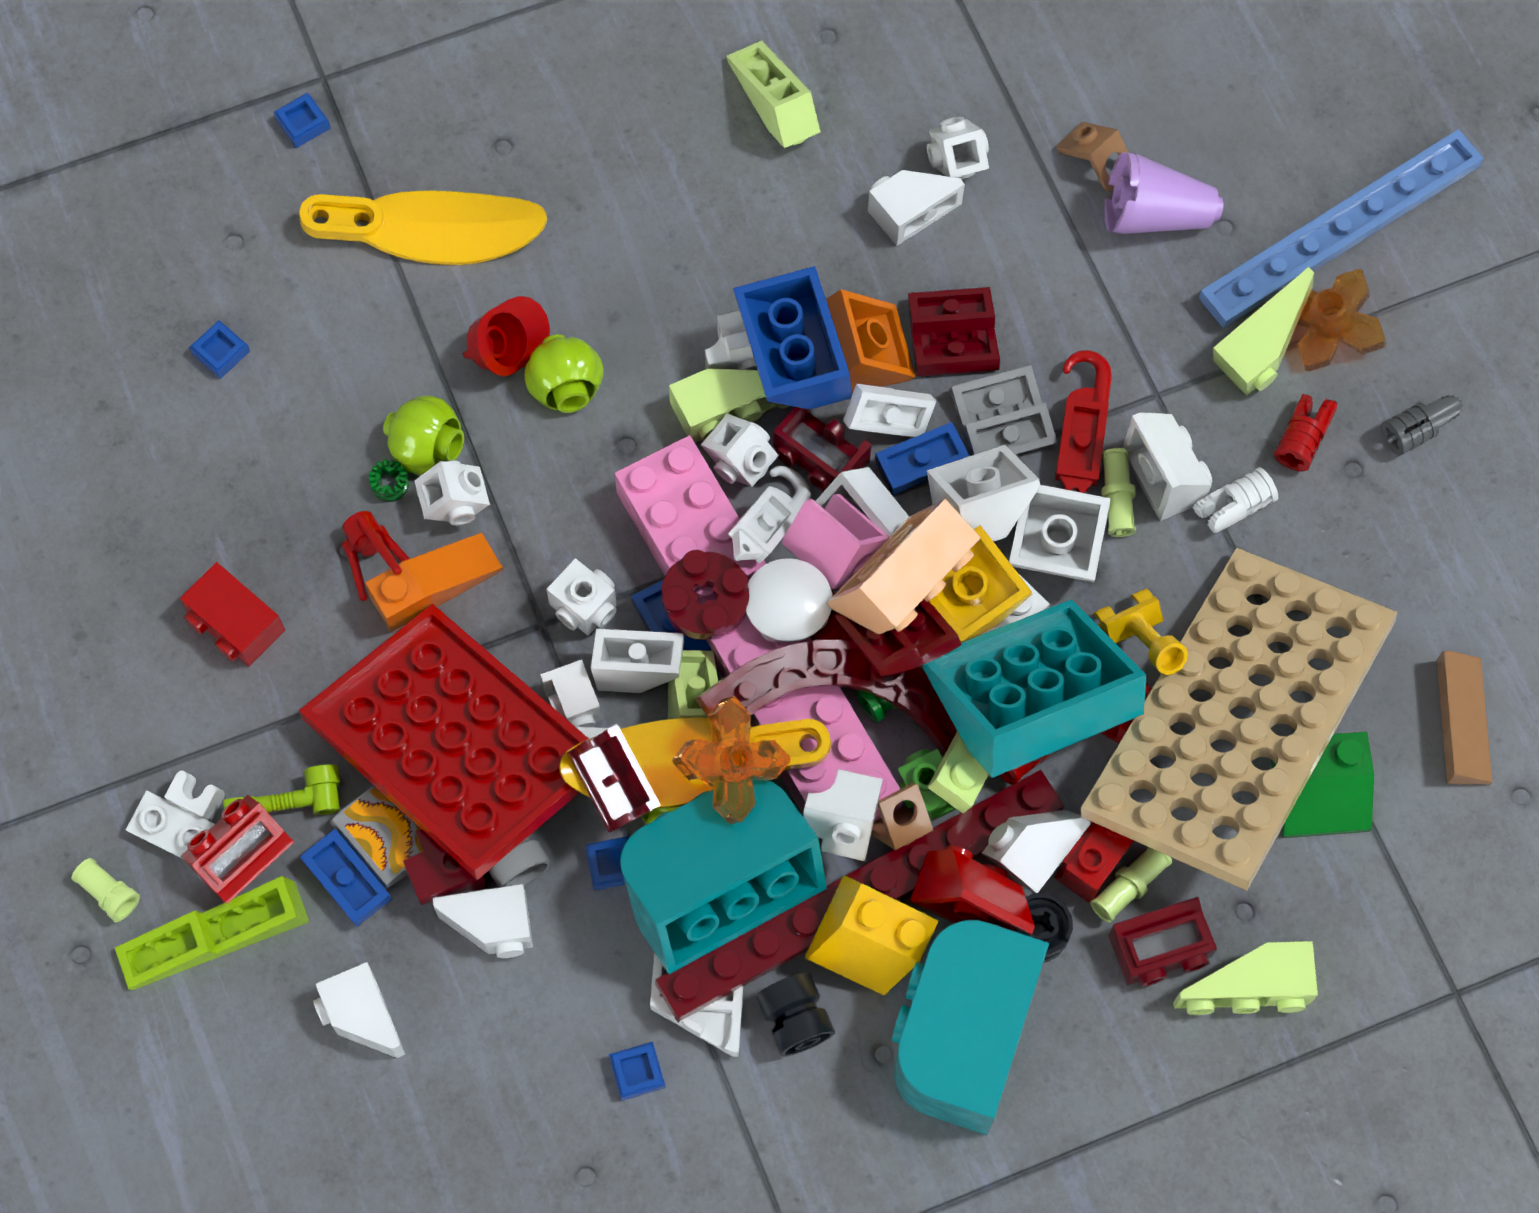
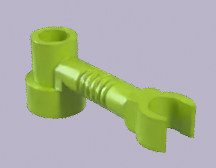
(319, 792)

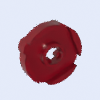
(697, 571)

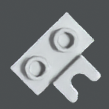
(179, 817)

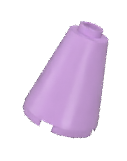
(1157, 198)

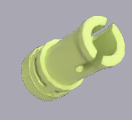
(113, 895)

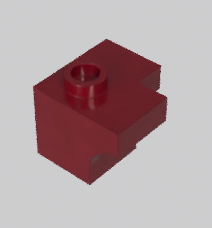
(437, 873)

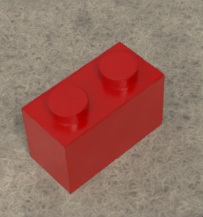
(232, 615)

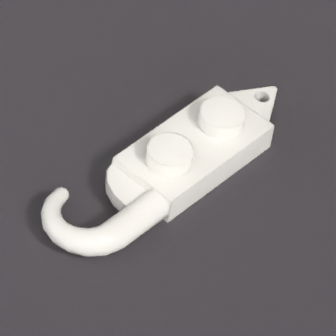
(768, 518)

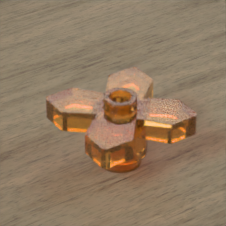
(1335, 319)
(731, 760)

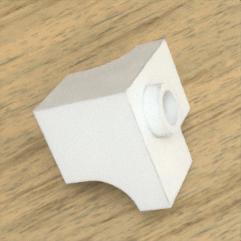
(733, 346)
(845, 814)

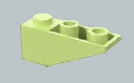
(712, 393)
(1268, 976)

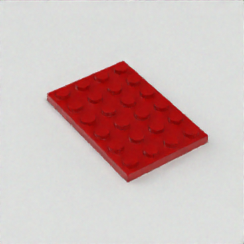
(450, 739)

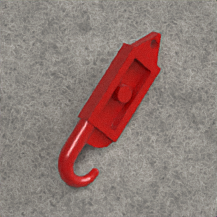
(1084, 426)

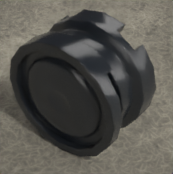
(1051, 922)

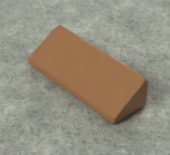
(1463, 719)

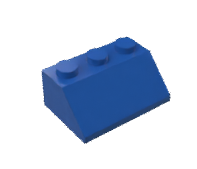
(794, 340)

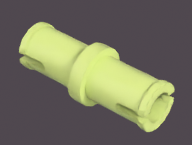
(1120, 491)
(1130, 883)

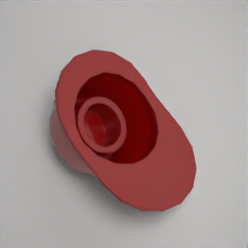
(507, 335)

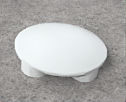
(788, 600)

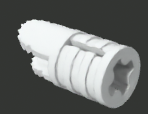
(1237, 500)

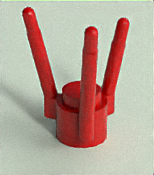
(369, 538)

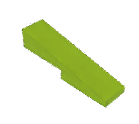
(211, 934)

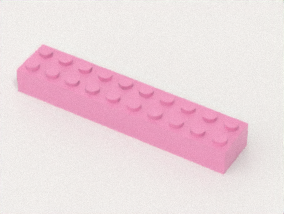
(685, 509)

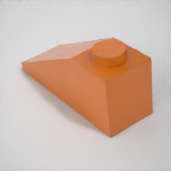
(432, 579)

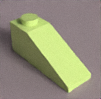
(776, 94)
(1258, 345)

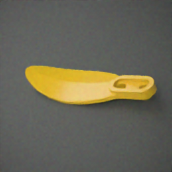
(428, 224)
(659, 741)

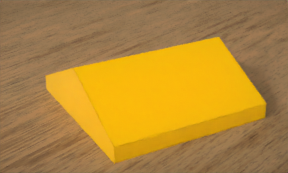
(981, 591)

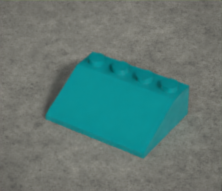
(1036, 687)

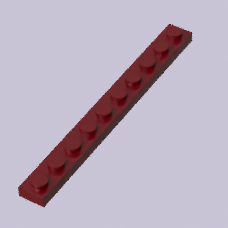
(891, 874)

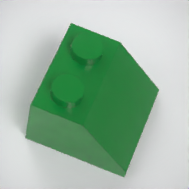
(1338, 791)

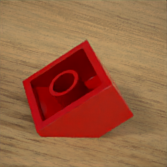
(966, 890)

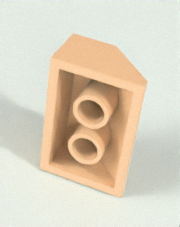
(906, 569)

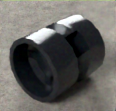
(796, 1016)

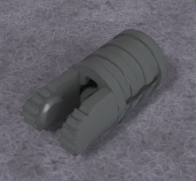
(1427, 423)

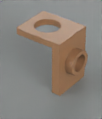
(1094, 144)
(902, 825)

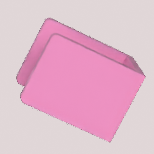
(833, 538)

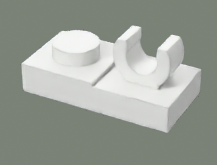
(889, 411)

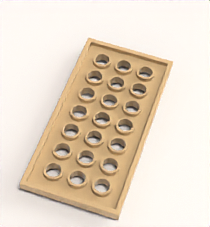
(1294, 755)

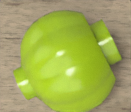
(564, 373)
(423, 434)

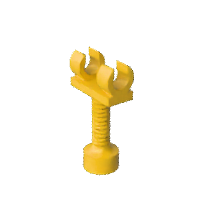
(1164, 652)

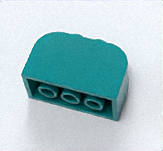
(710, 881)
(965, 1021)

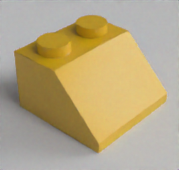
(870, 937)

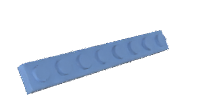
(1340, 228)

